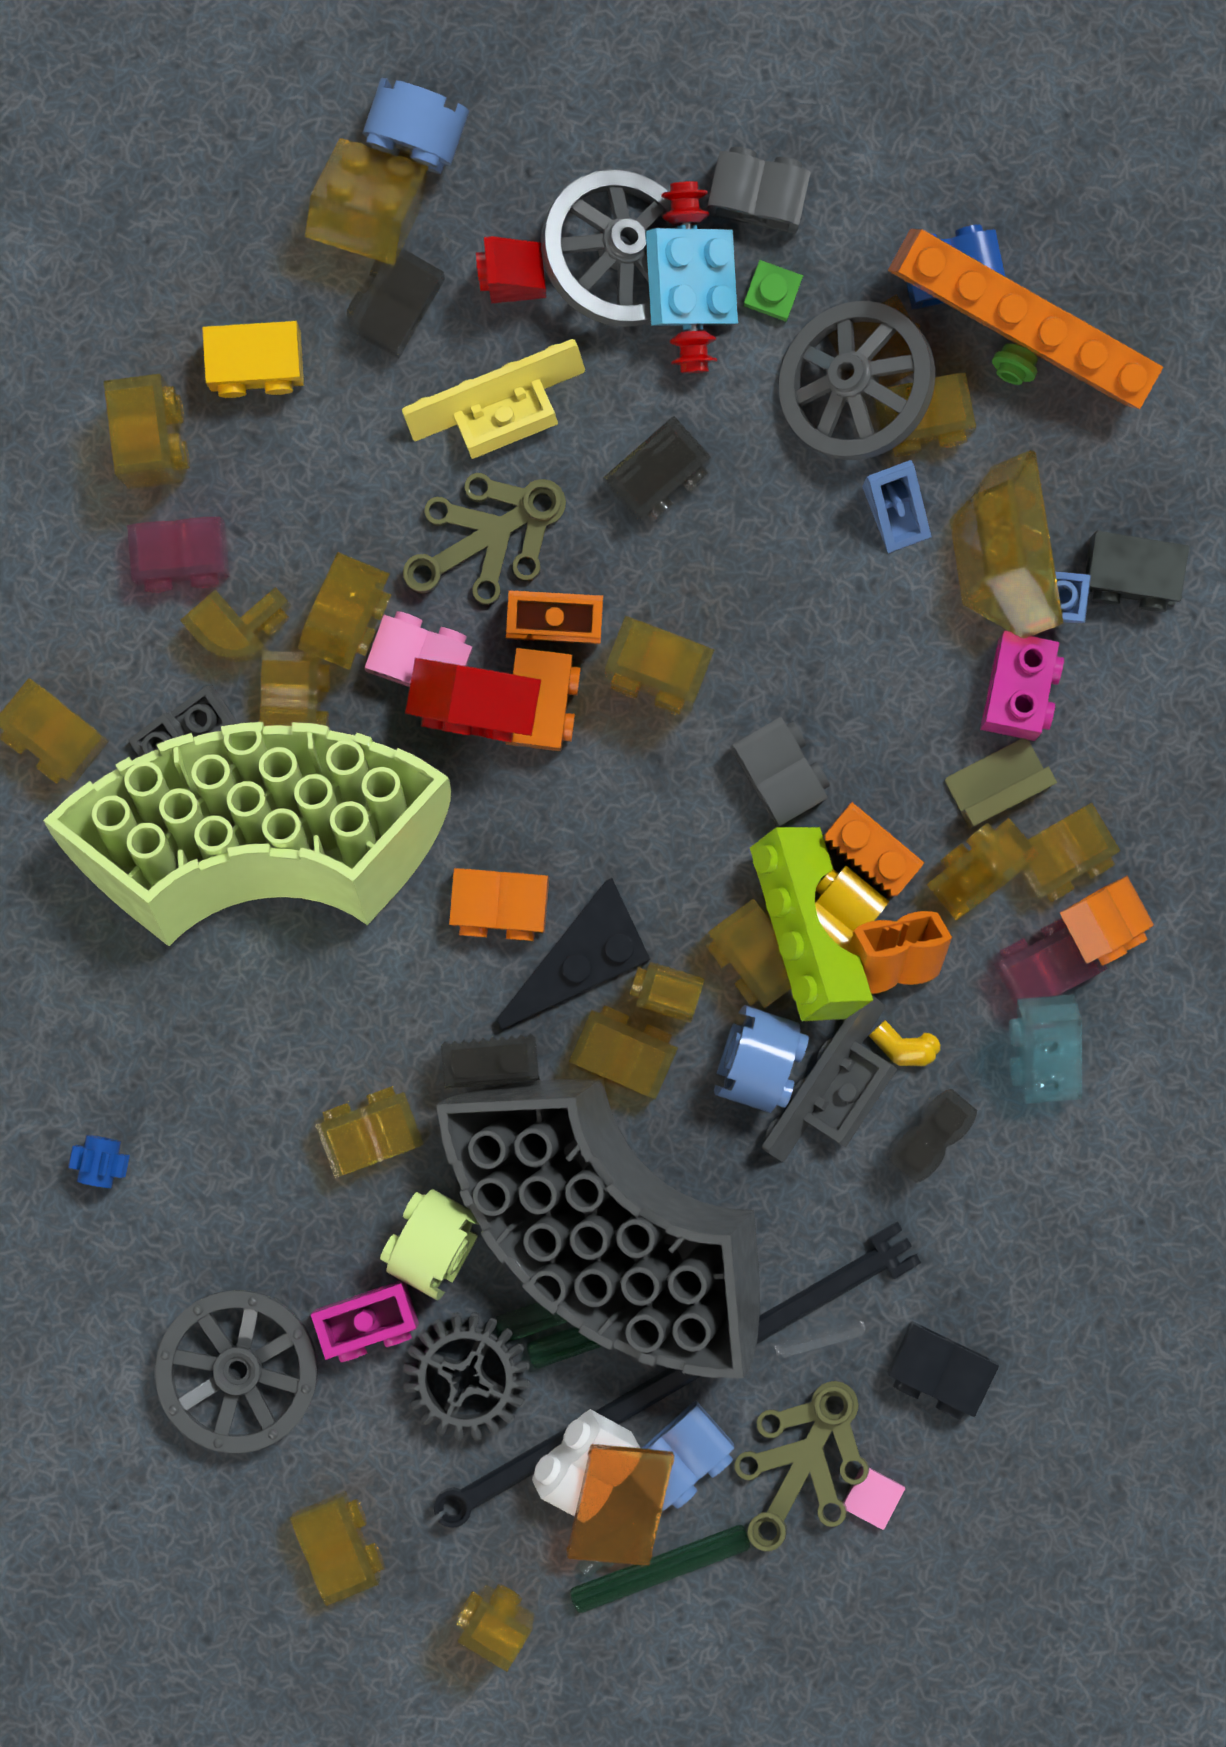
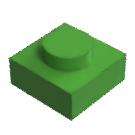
(773, 290)

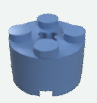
(414, 123)
(760, 1060)

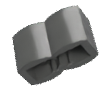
(758, 190)
(780, 770)

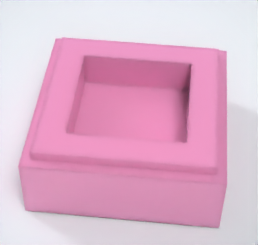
(874, 1498)

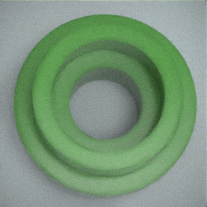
(1015, 364)

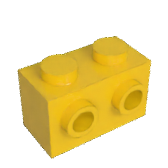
(253, 358)

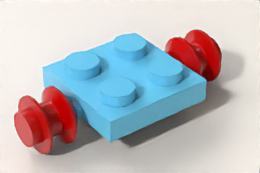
(691, 277)

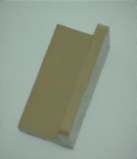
(998, 782)

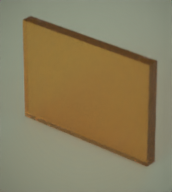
(620, 1504)

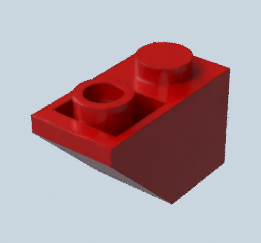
(511, 270)

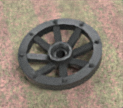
(610, 247)
(861, 385)
(223, 1379)

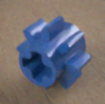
(98, 1161)

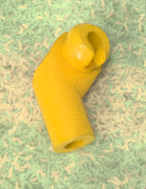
(905, 1051)

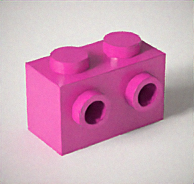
(1021, 686)
(365, 1319)

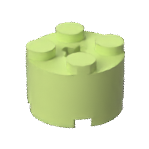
(431, 1243)

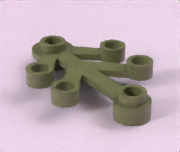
(491, 532)
(807, 1458)

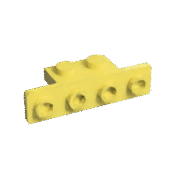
(498, 404)

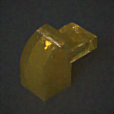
(231, 636)

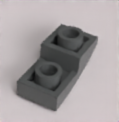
(198, 715)

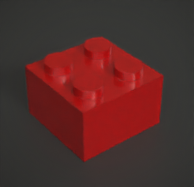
(472, 700)

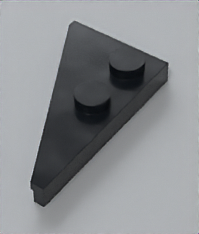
(592, 950)

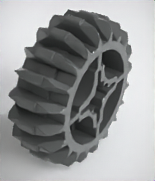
(485, 1387)

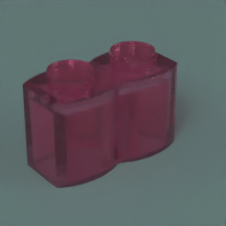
(178, 552)
(1046, 965)

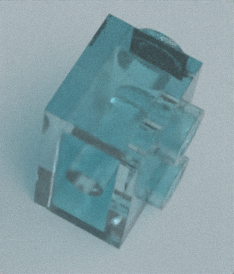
(1048, 1049)

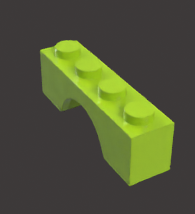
(822, 975)

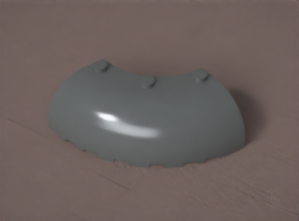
(601, 1230)

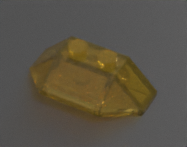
(1007, 549)

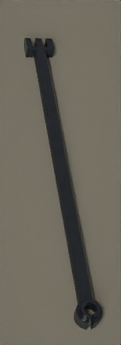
(672, 1380)

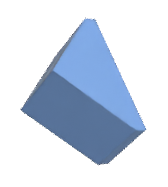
(897, 506)

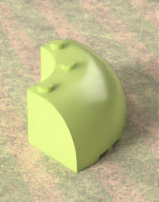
(254, 820)

